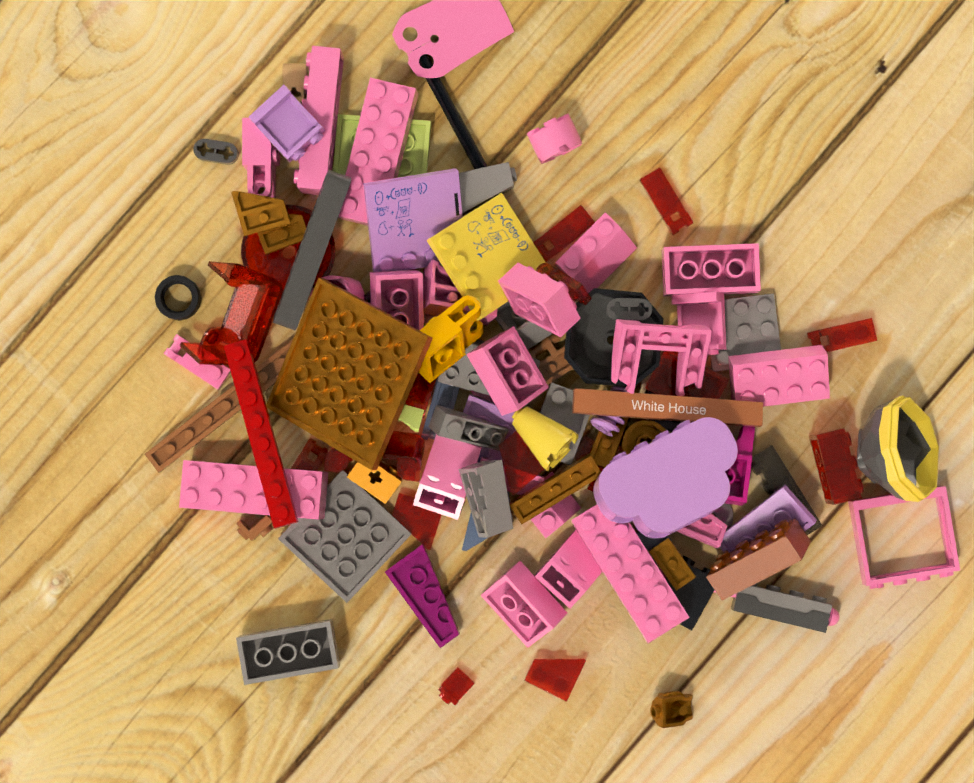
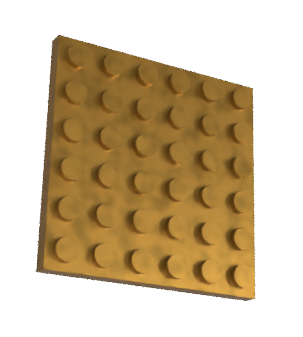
(348, 373)

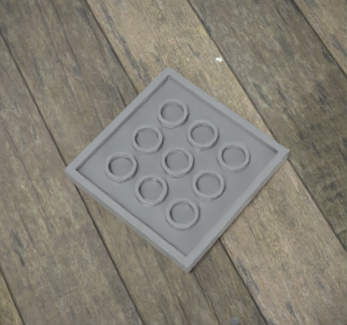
(349, 541)

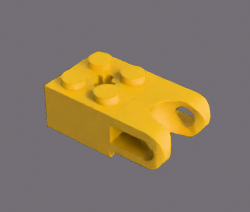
(450, 336)

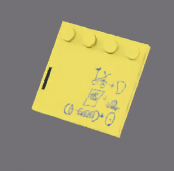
(483, 249)

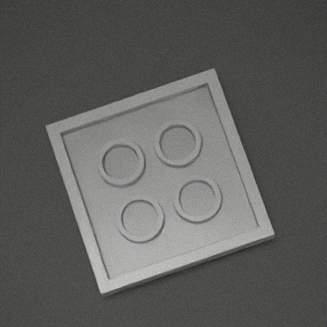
(749, 328)

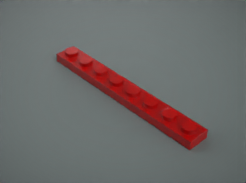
(261, 434)

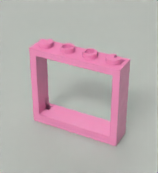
(922, 573)

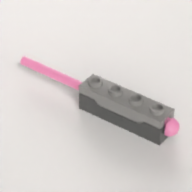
(785, 607)

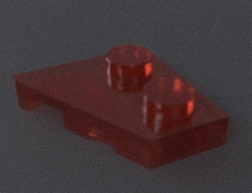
(519, 462)

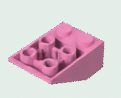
(441, 482)
(569, 570)

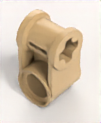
(293, 79)

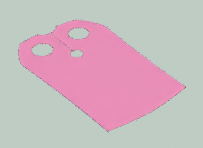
(462, 30)

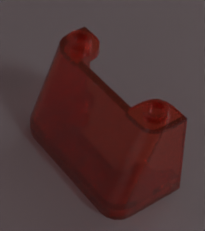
(402, 446)

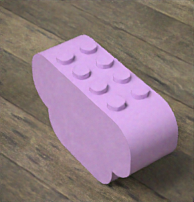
(669, 480)

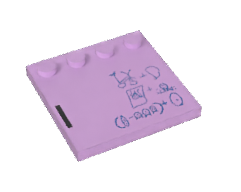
(406, 214)

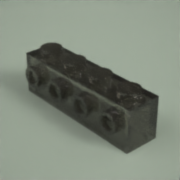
(775, 475)

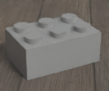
(558, 407)

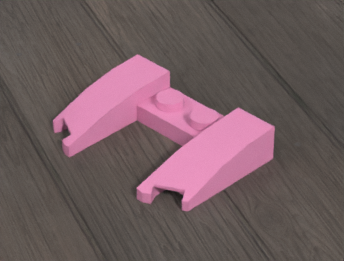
(633, 336)

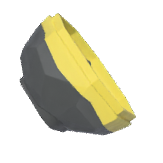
(899, 450)

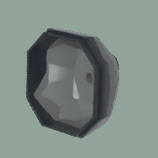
(587, 339)

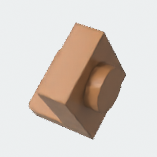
(262, 528)

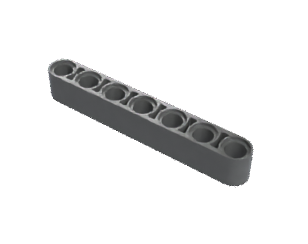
(312, 249)

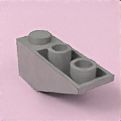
(467, 428)

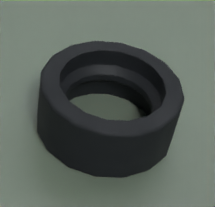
(160, 294)

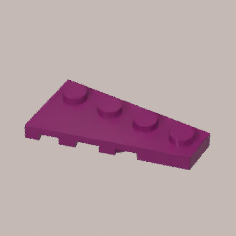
(423, 593)

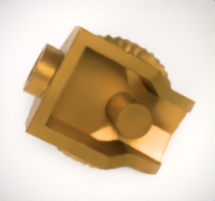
(671, 709)

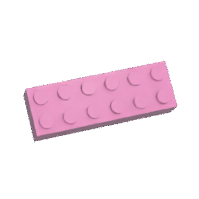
(322, 102)
(378, 142)
(240, 489)
(631, 573)

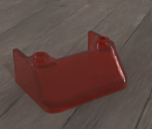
(247, 315)

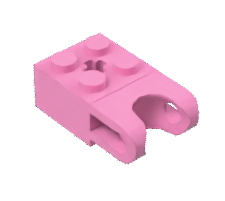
(259, 160)

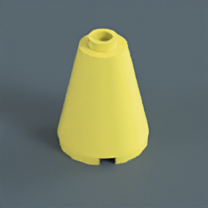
(543, 436)

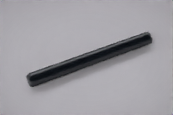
(453, 116)

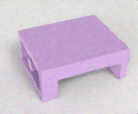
(287, 124)

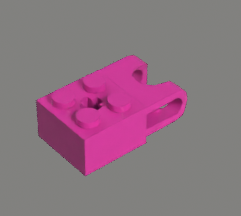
(740, 471)

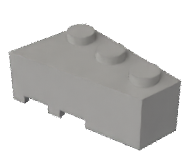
(487, 497)

